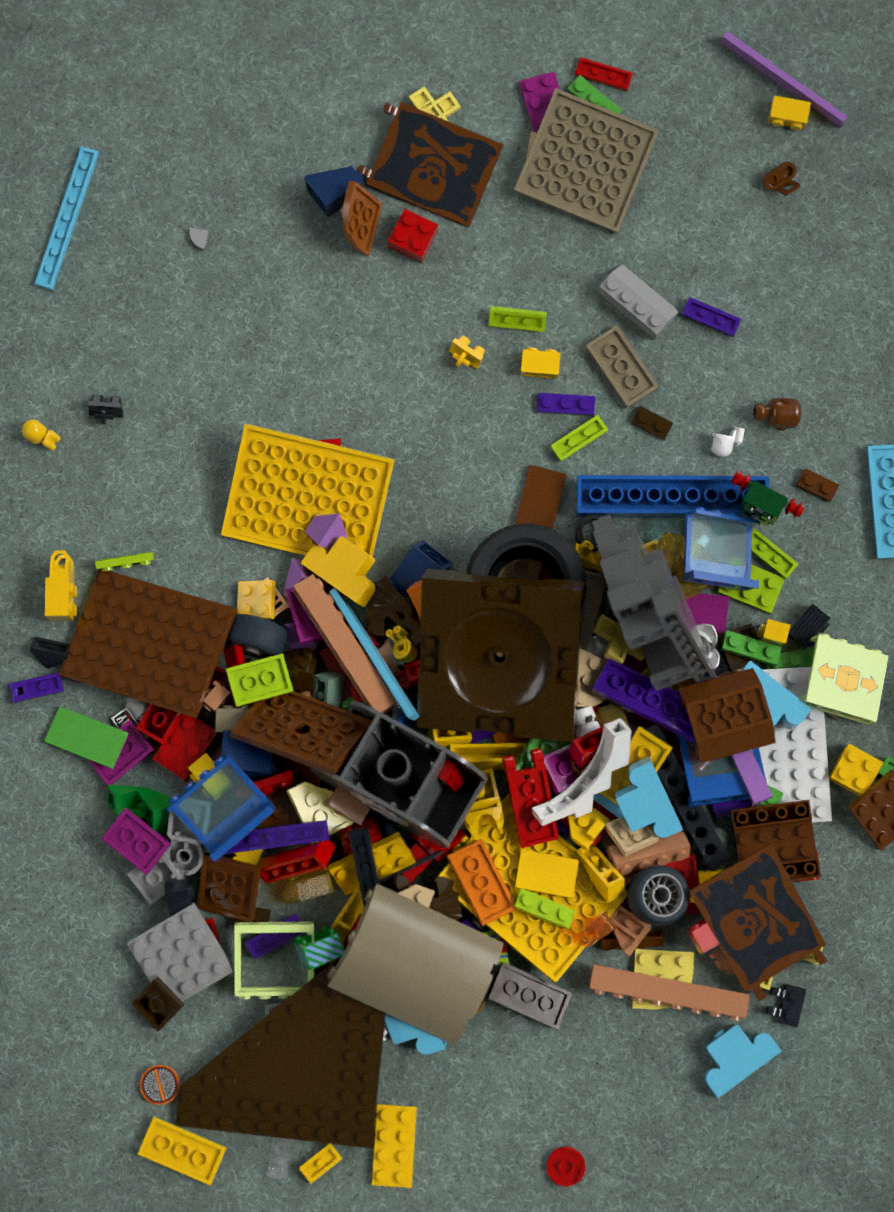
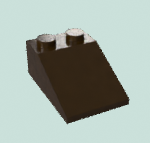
(301, 667)

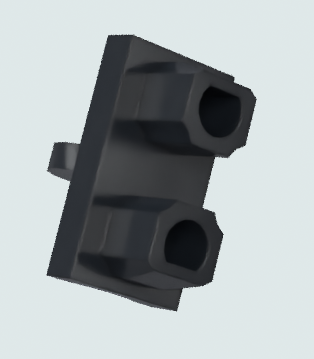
(105, 410)

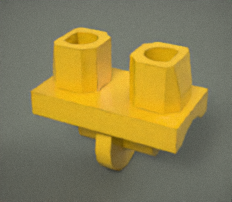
(465, 354)
(589, 558)

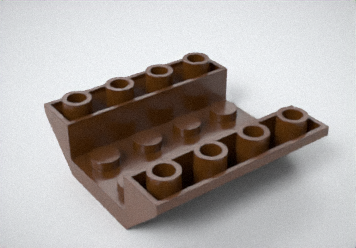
(728, 715)
(784, 827)

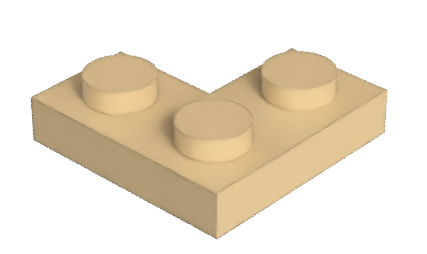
(628, 840)

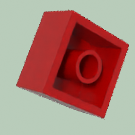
(413, 235)

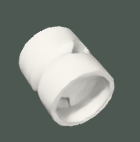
(585, 721)

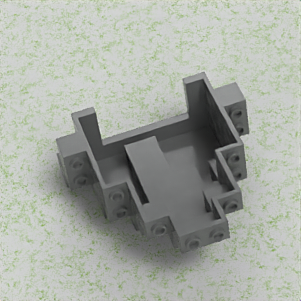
(650, 606)

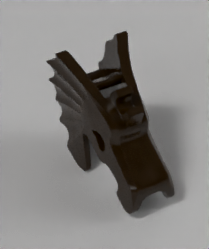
(387, 608)
(445, 897)

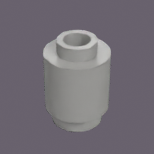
(136, 708)

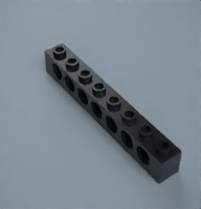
(719, 854)

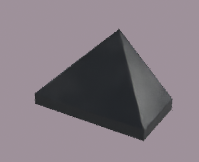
(49, 651)

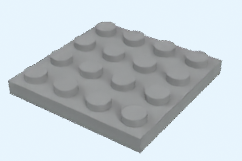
(181, 953)

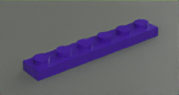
(282, 836)

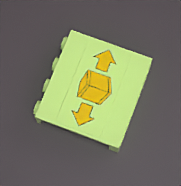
(846, 679)

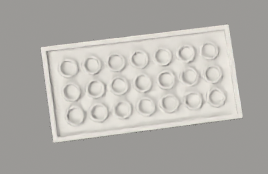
(799, 757)

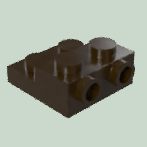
(158, 1004)

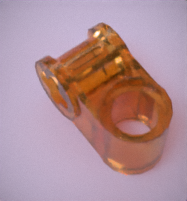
(598, 928)

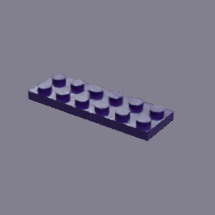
(639, 696)

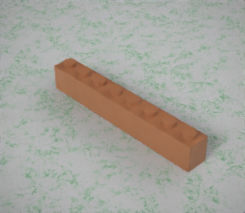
(343, 644)
(669, 991)

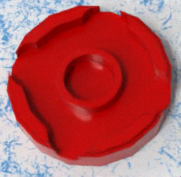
(565, 1166)

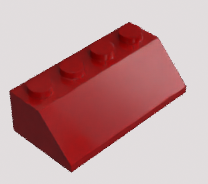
(158, 723)

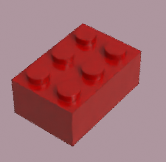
(185, 746)

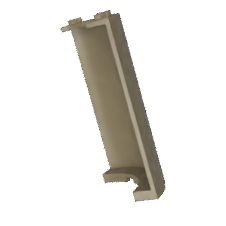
(416, 964)

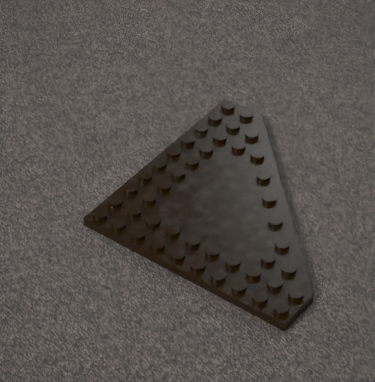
(296, 1072)

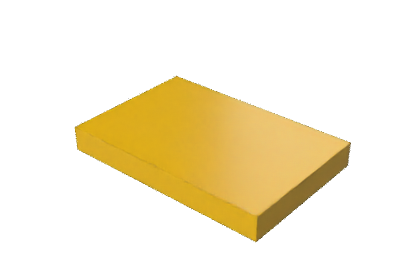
(546, 874)

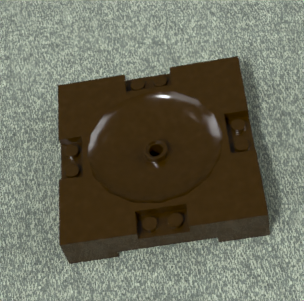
(472, 688)

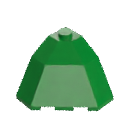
(143, 802)

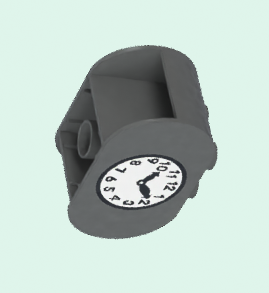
(398, 778)

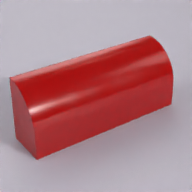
(296, 861)

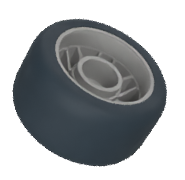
(257, 636)
(672, 891)

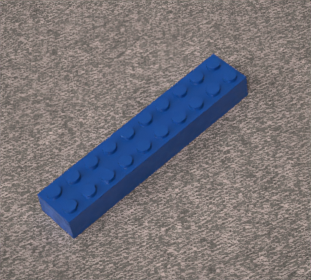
(658, 495)

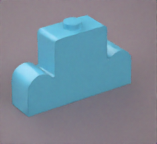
(781, 702)
(647, 801)
(402, 1031)
(736, 1057)

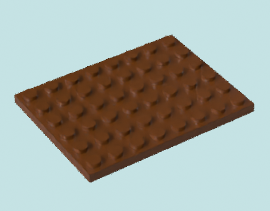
(148, 642)

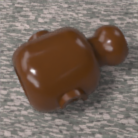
(779, 412)

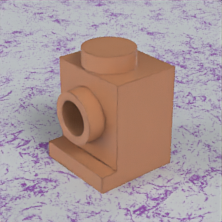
(216, 697)
(721, 962)

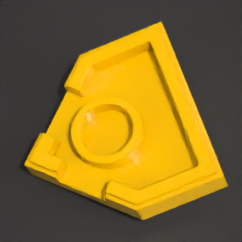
(586, 827)

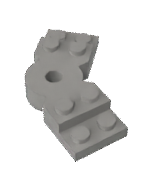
(172, 864)

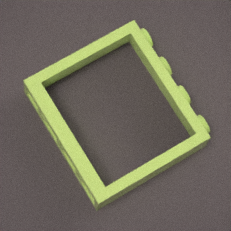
(266, 992)

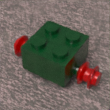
(763, 501)

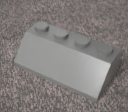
(638, 301)

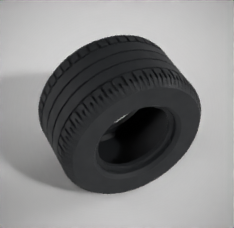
(532, 543)

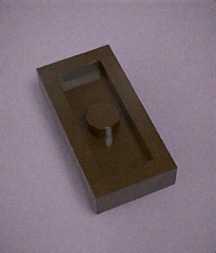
(652, 423)

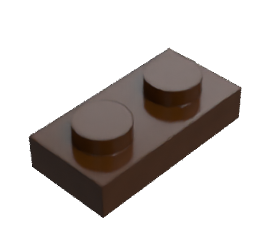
(817, 485)

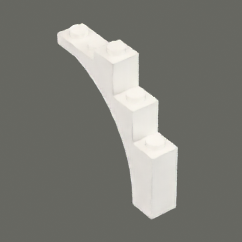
(578, 797)

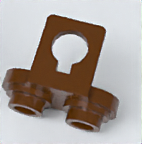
(781, 177)

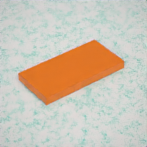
(481, 882)

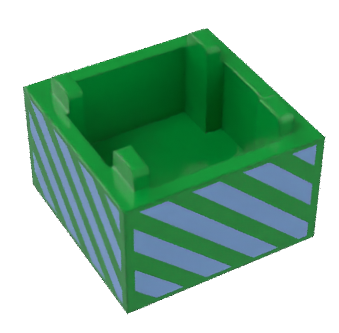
(325, 948)

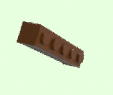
(653, 939)

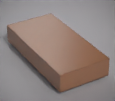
(348, 806)

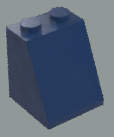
(330, 186)
(415, 564)
(251, 759)

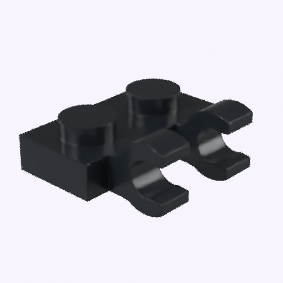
(791, 1004)

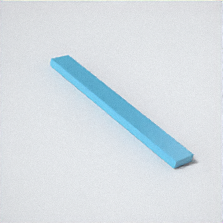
(66, 218)
(374, 654)

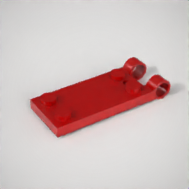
(529, 794)

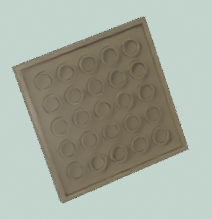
(586, 161)

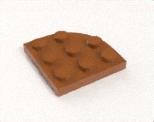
(360, 217)

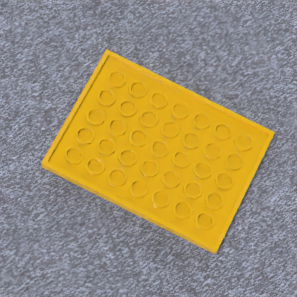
(291, 479)
(538, 941)

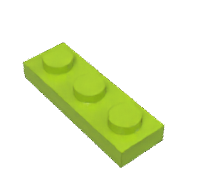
(517, 318)
(579, 438)
(772, 555)
(125, 561)
(544, 909)

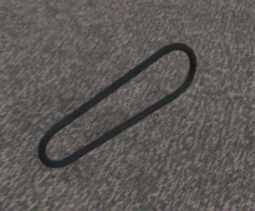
(419, 862)

